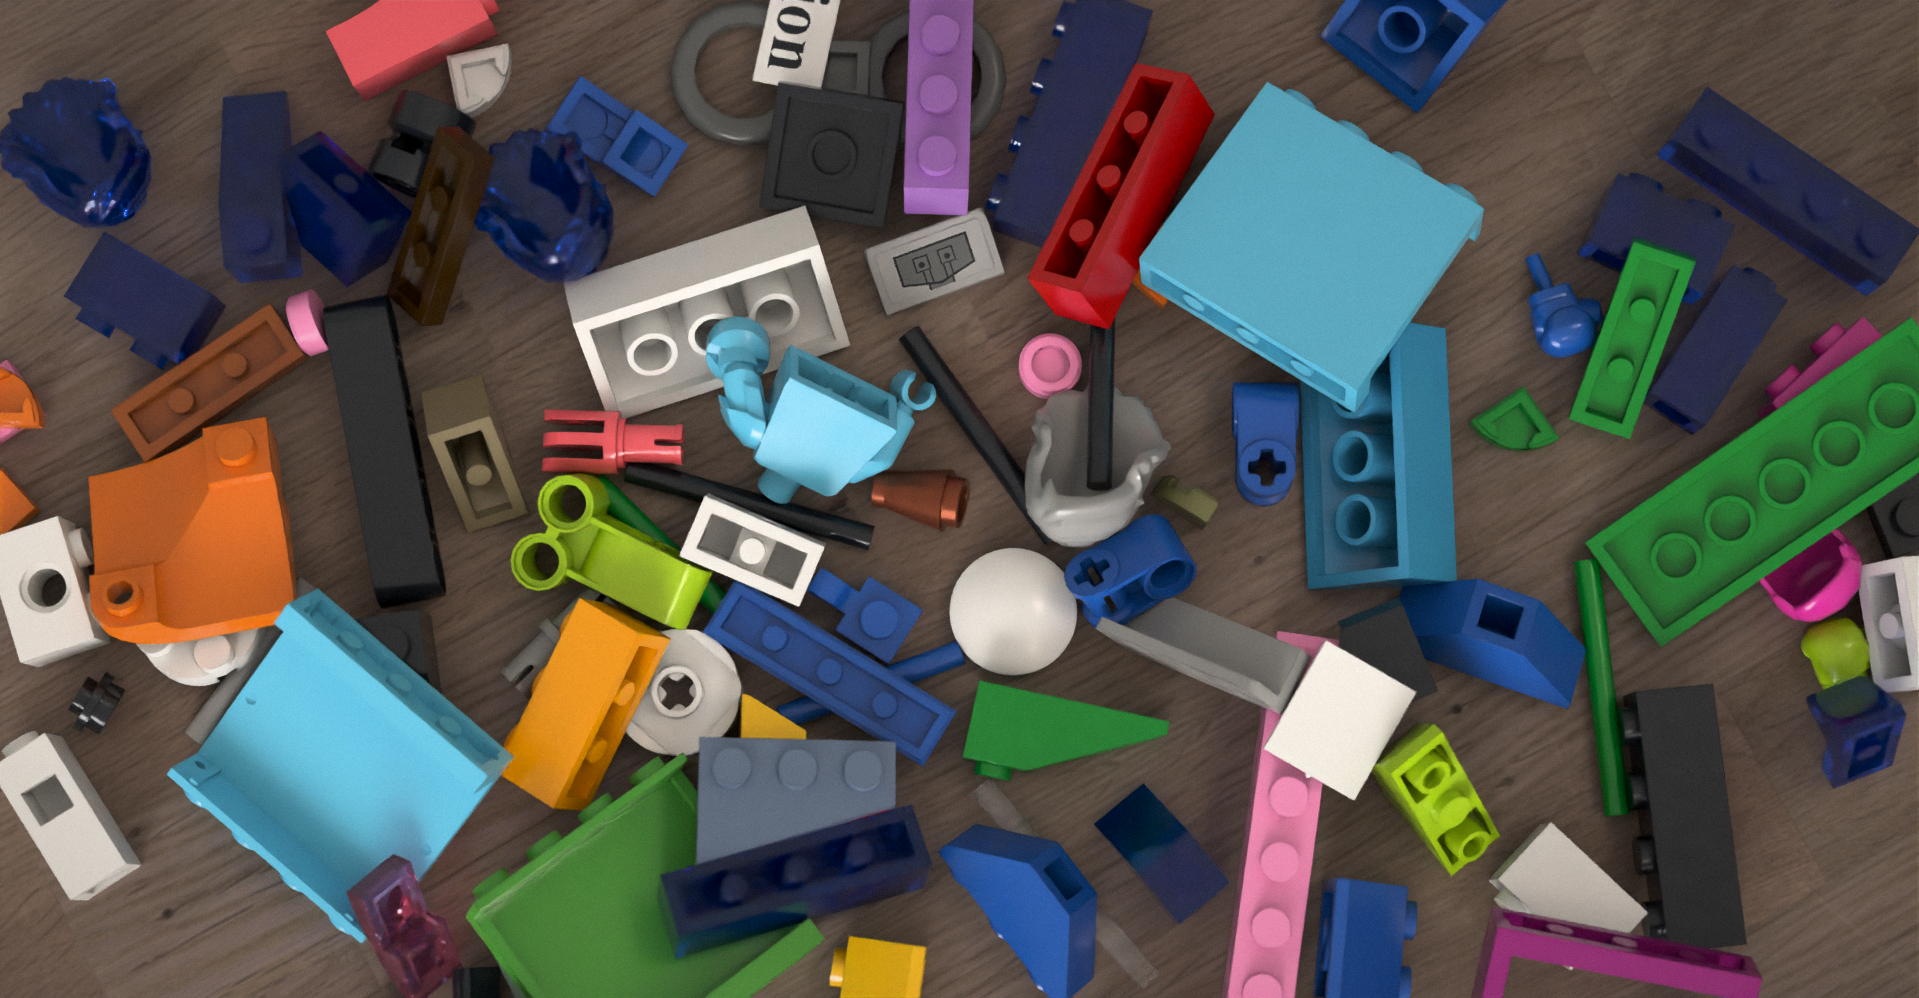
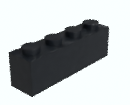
(1682, 816)

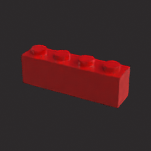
(1121, 195)

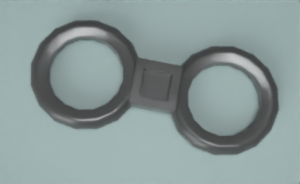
(849, 68)

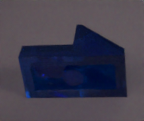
(1859, 727)

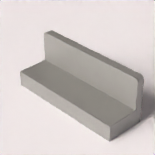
(1214, 651)

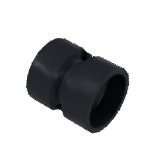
(414, 122)

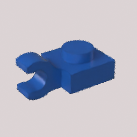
(872, 618)

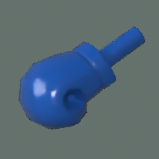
(1559, 319)

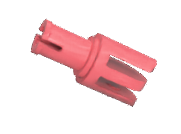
(618, 442)

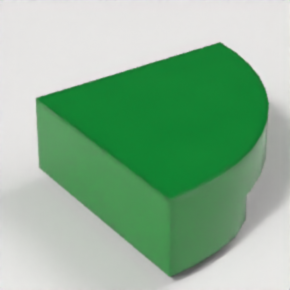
(1515, 424)

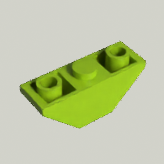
(1435, 796)

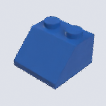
(1409, 42)
(1363, 940)

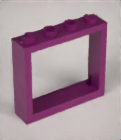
(1609, 953)

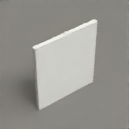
(1339, 720)

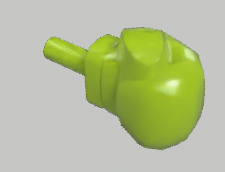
(1836, 650)

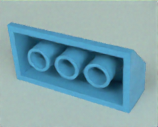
(1382, 475)

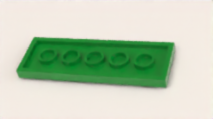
(1770, 489)

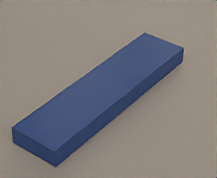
(829, 672)

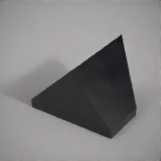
(1388, 643)

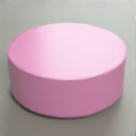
(307, 322)
(1049, 365)

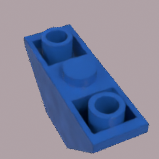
(1495, 637)
(1032, 902)

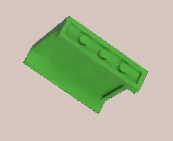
(589, 912)

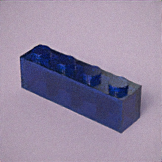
(1074, 101)
(1788, 192)
(793, 881)

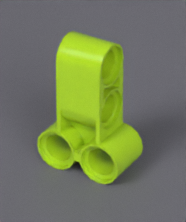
(609, 556)

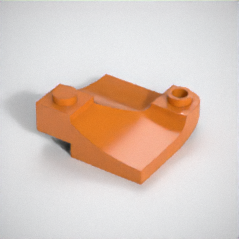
(194, 539)

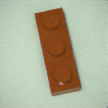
(209, 384)

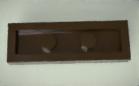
(440, 225)

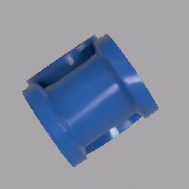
(1265, 429)
(1134, 568)

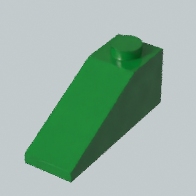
(1037, 731)

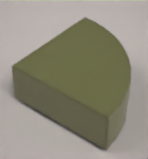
(1190, 504)

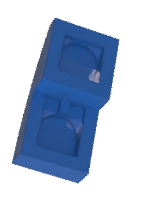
(617, 137)

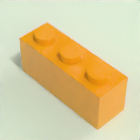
(582, 704)

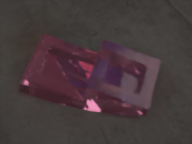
(402, 932)

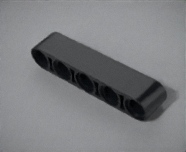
(384, 451)

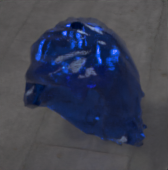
(78, 152)
(546, 206)

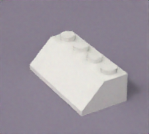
(652, 316)

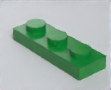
(1632, 337)

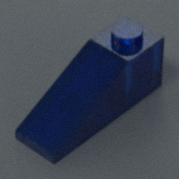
(253, 207)

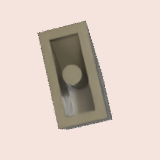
(473, 453)

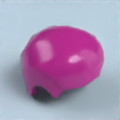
(1816, 579)

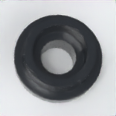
(96, 703)

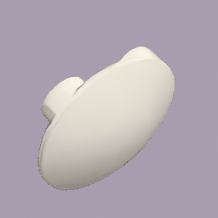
(1012, 612)

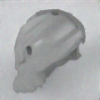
(1058, 468)

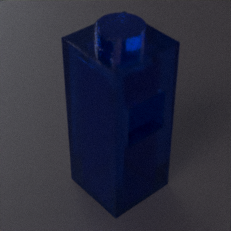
(1714, 348)

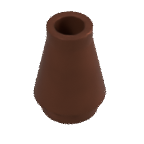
(924, 496)

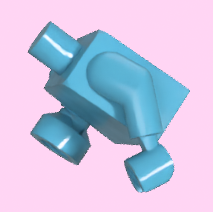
(817, 419)

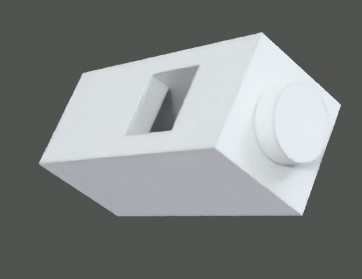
(64, 815)

